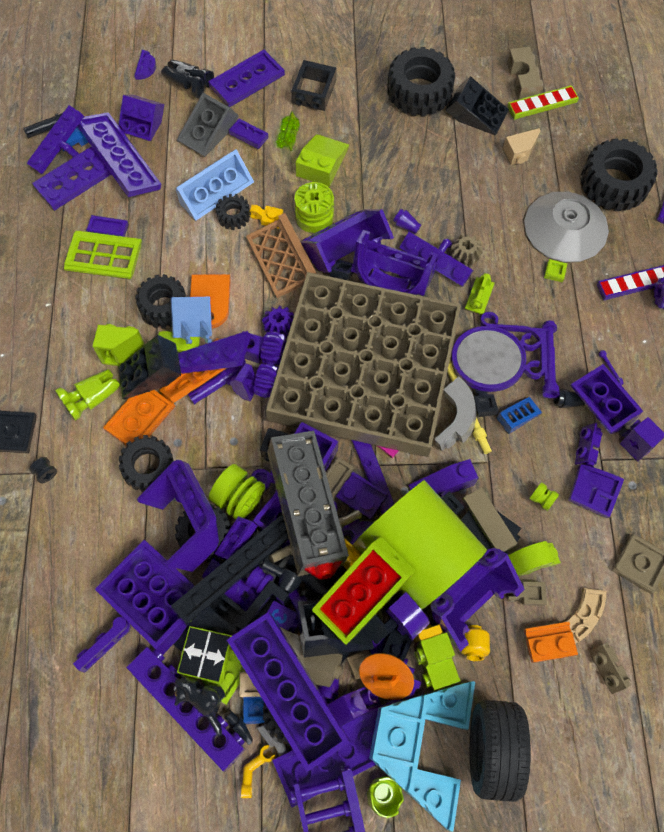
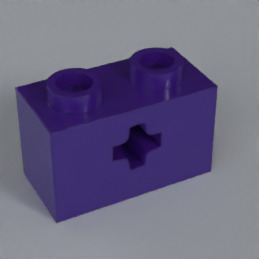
(641, 438)

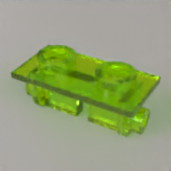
(288, 130)

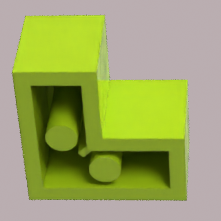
(437, 661)

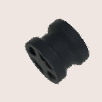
(43, 470)

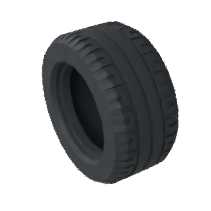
(499, 751)

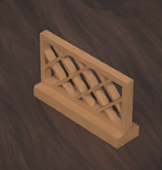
(293, 244)

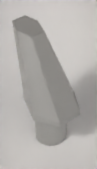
(280, 748)

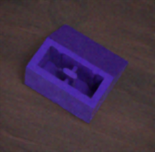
(140, 116)

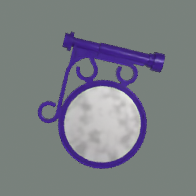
(495, 359)

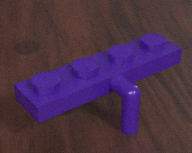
(56, 140)
(445, 264)

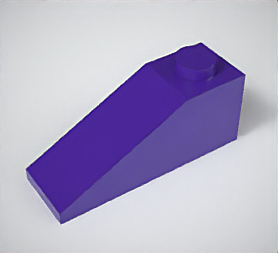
(452, 478)

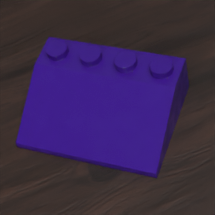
(143, 594)

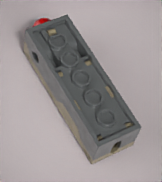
(307, 505)

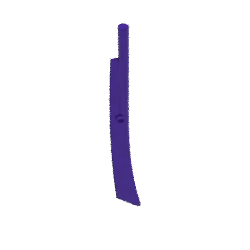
(373, 471)

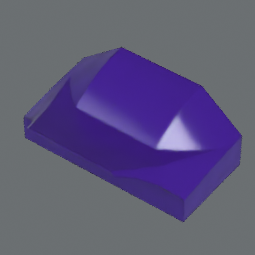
(243, 382)

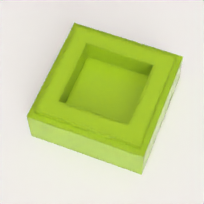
(555, 270)

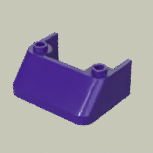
(341, 237)
(180, 483)

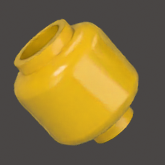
(478, 643)

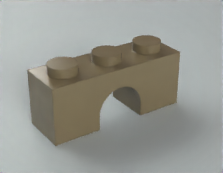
(522, 62)

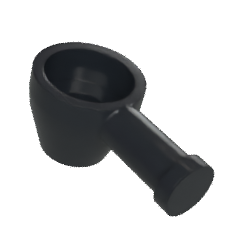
(287, 579)

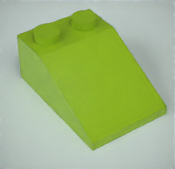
(321, 159)

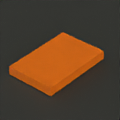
(139, 416)

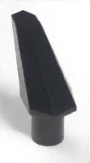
(239, 726)

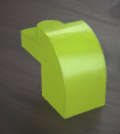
(534, 558)

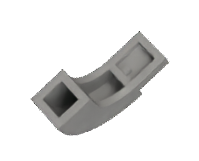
(462, 398)

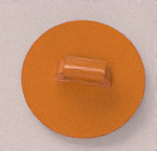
(386, 676)

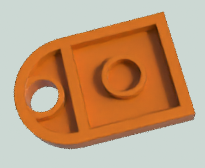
(218, 289)

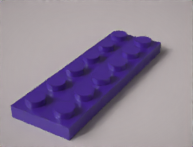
(118, 155)
(354, 754)

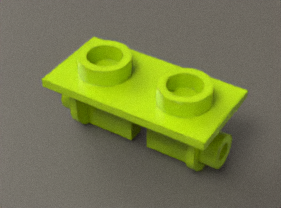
(480, 294)

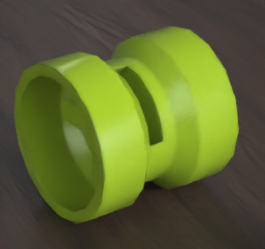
(544, 496)

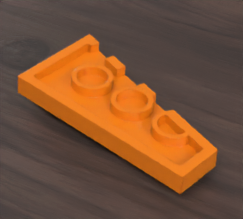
(187, 382)

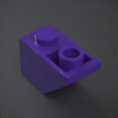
(354, 705)

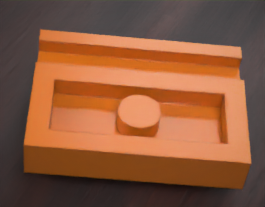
(550, 642)

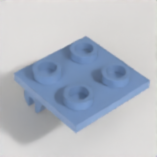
(191, 318)

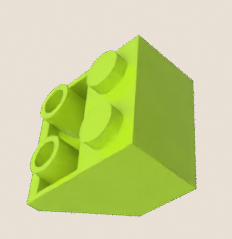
(116, 344)

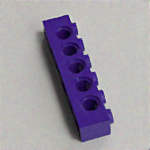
(141, 669)

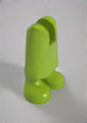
(91, 390)

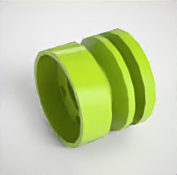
(314, 207)
(236, 492)

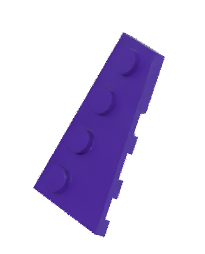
(215, 355)

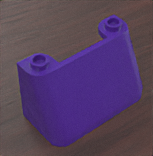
(487, 577)

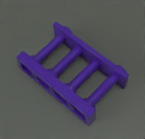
(349, 807)

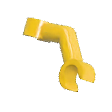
(246, 789)

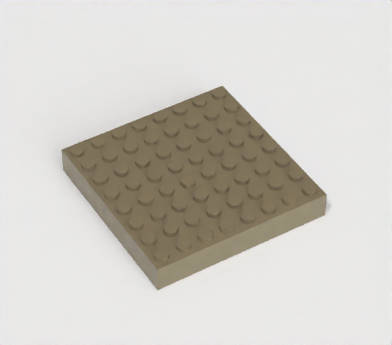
(365, 364)

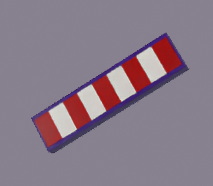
(630, 283)

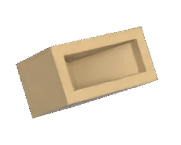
(520, 146)

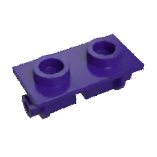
(589, 437)

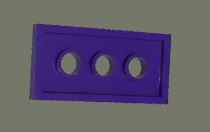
(248, 69)
(71, 188)

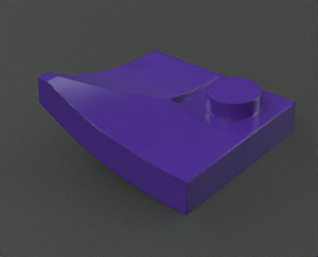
(595, 490)

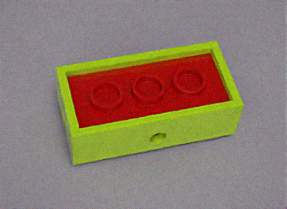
(363, 590)

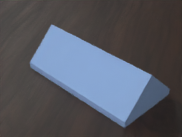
(219, 179)

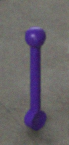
(602, 354)

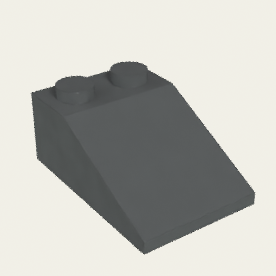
(207, 125)

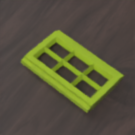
(90, 268)

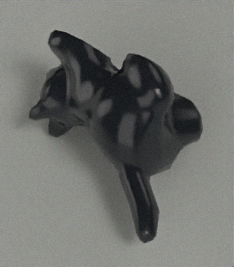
(203, 698)

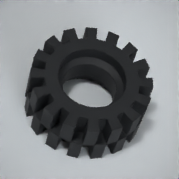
(233, 203)

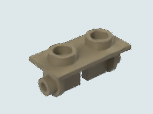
(614, 676)

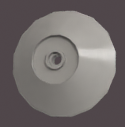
(564, 238)

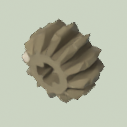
(466, 249)

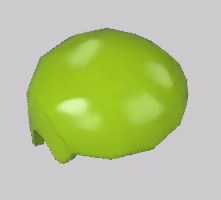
(385, 797)

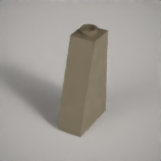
(321, 668)

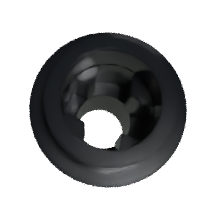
(567, 399)

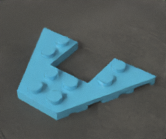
(399, 740)

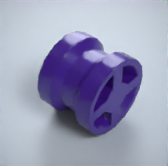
(258, 579)

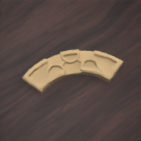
(587, 613)

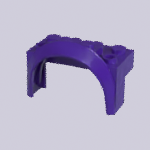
(410, 267)

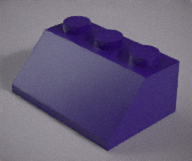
(607, 399)

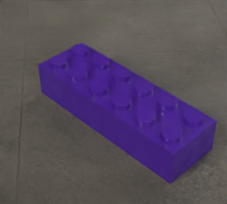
(288, 691)

